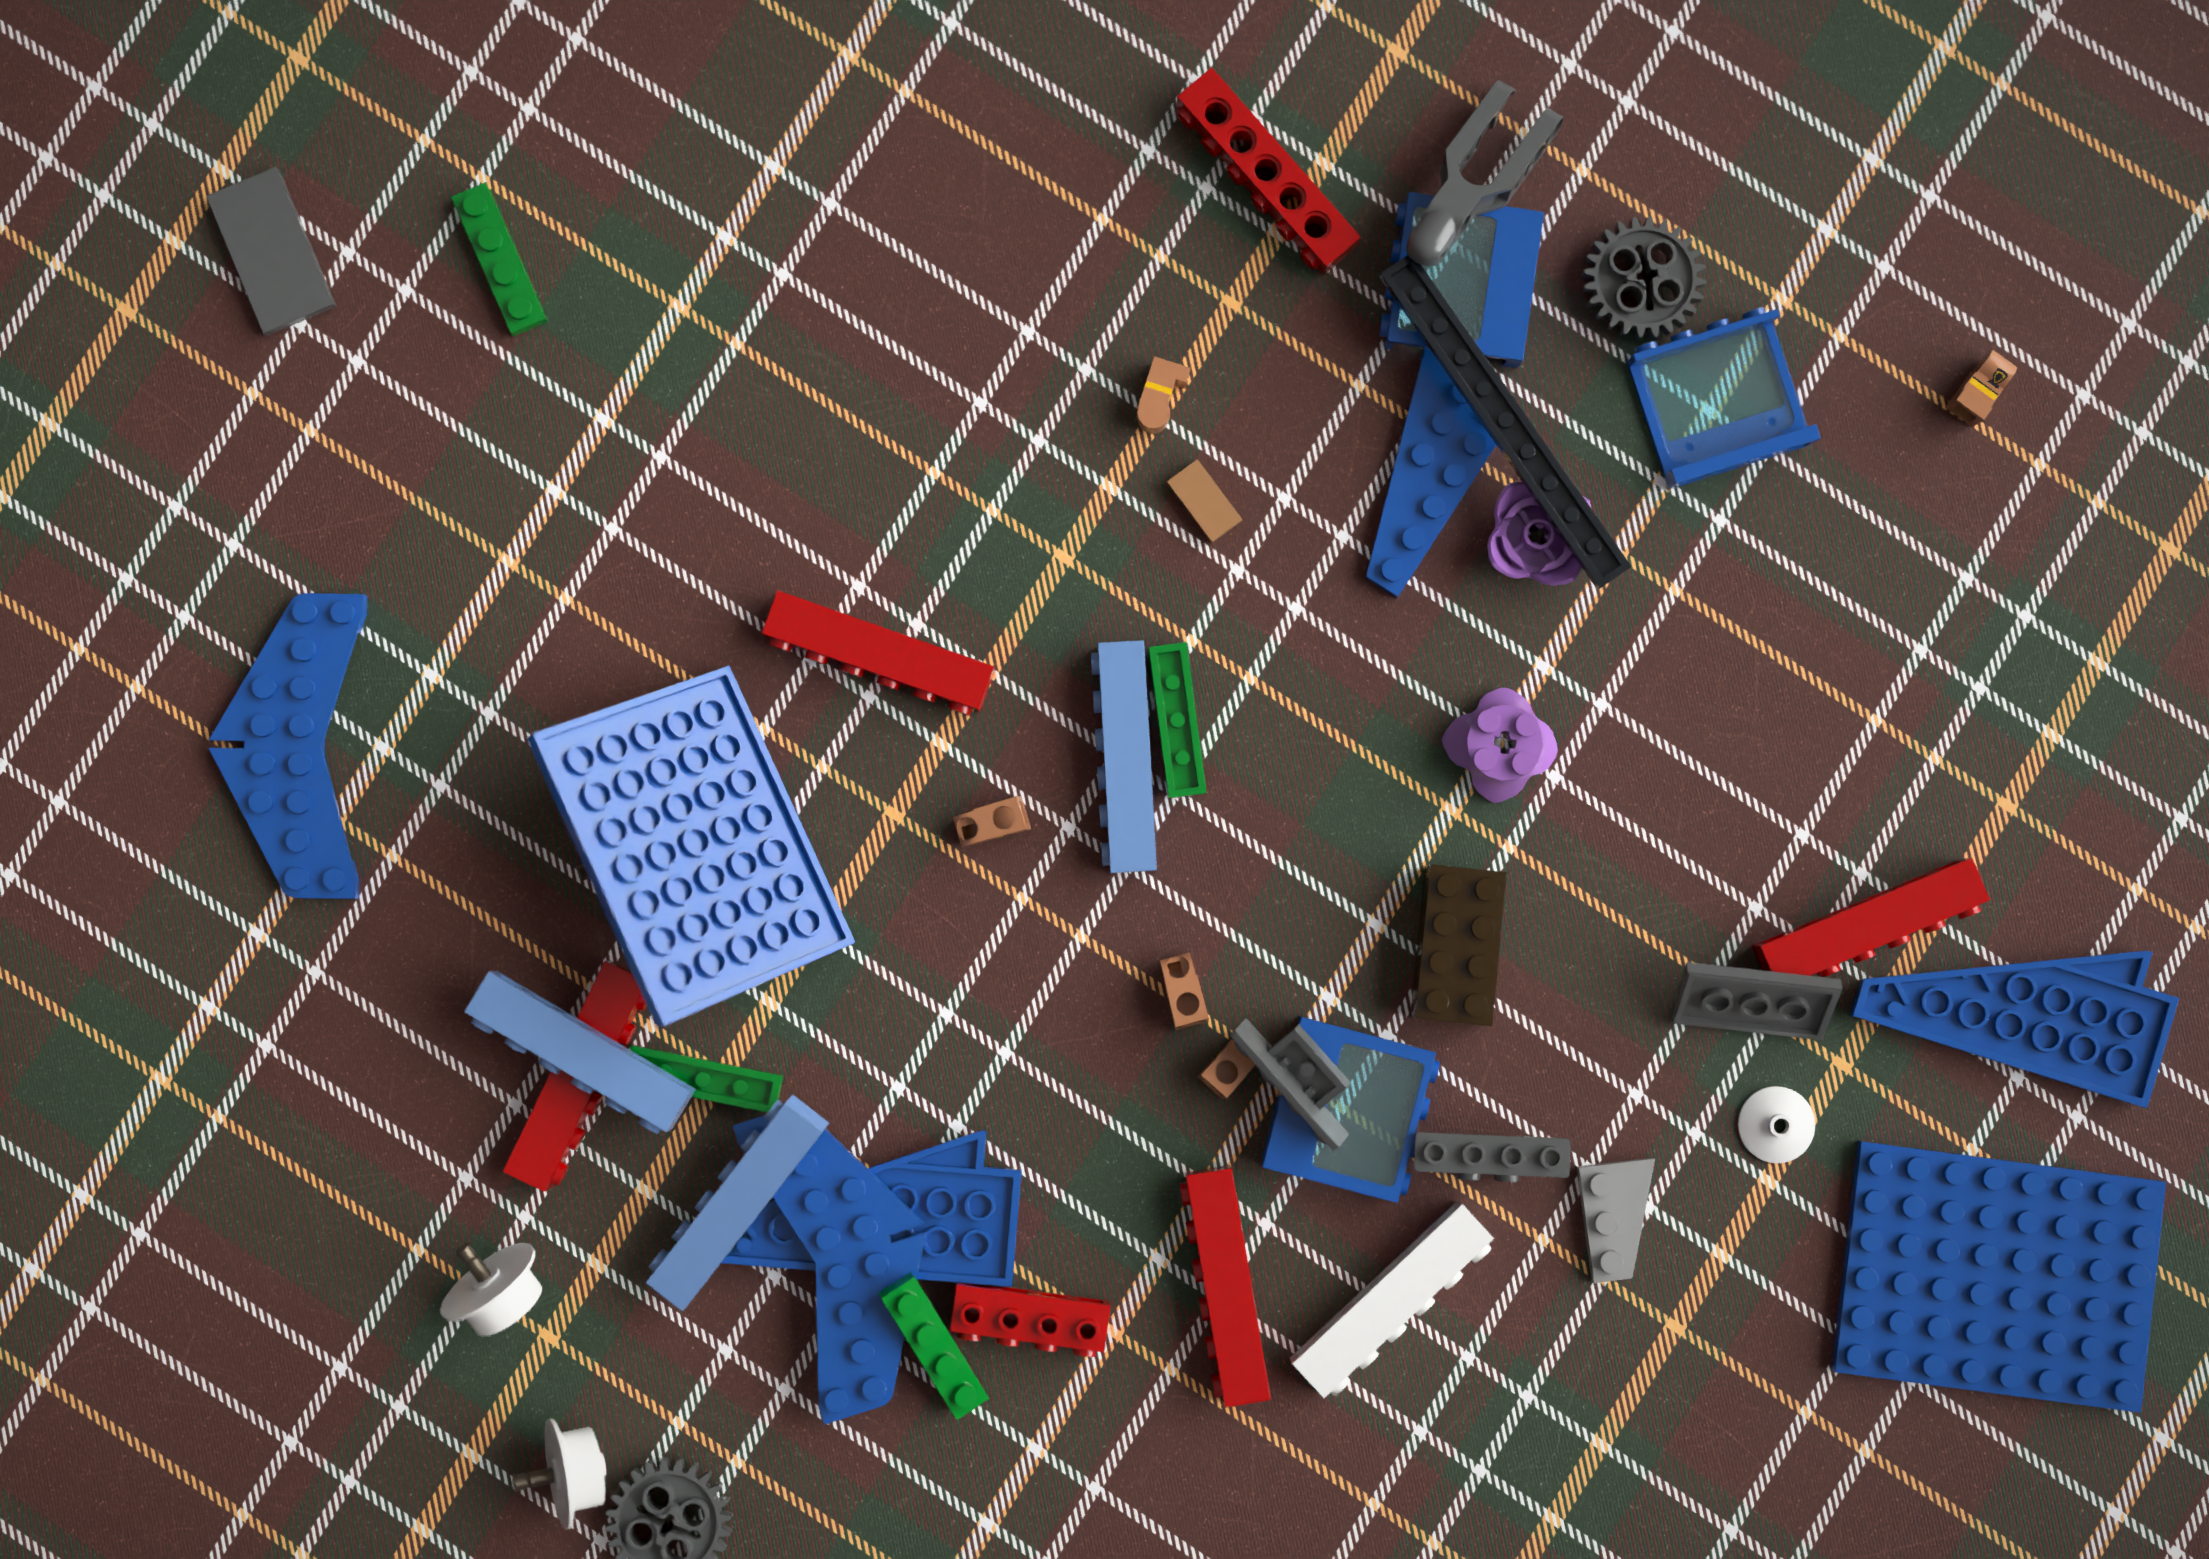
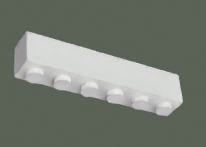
(1391, 1300)

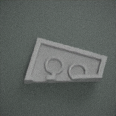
(1613, 1214)

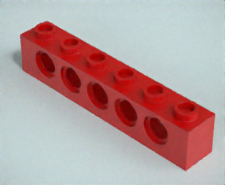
(1213, 94)

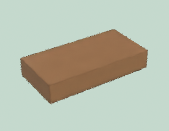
(1204, 501)

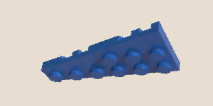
(1433, 469)

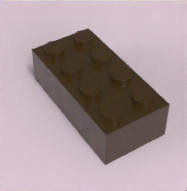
(1458, 945)

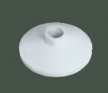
(1758, 1119)

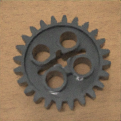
(1677, 275)
(683, 1489)

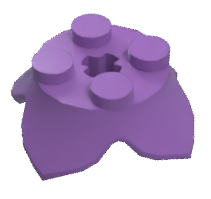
(1512, 550)
(1471, 744)

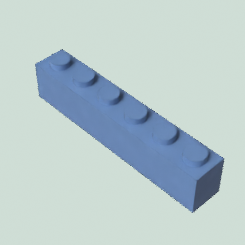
(1126, 757)
(580, 1051)
(737, 1202)

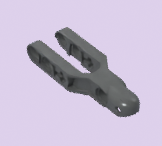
(1461, 201)

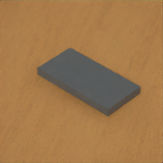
(271, 251)
(1755, 1001)

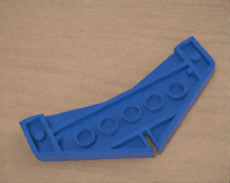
(283, 768)
(846, 1227)

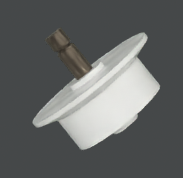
(494, 1289)
(573, 1471)

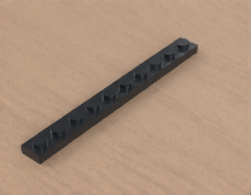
(1505, 421)

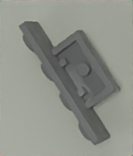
(1300, 1074)
(1491, 1154)

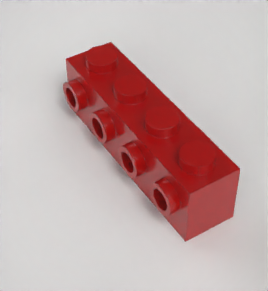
(1030, 1317)

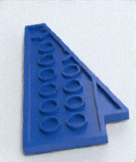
(2056, 1018)
(963, 1206)

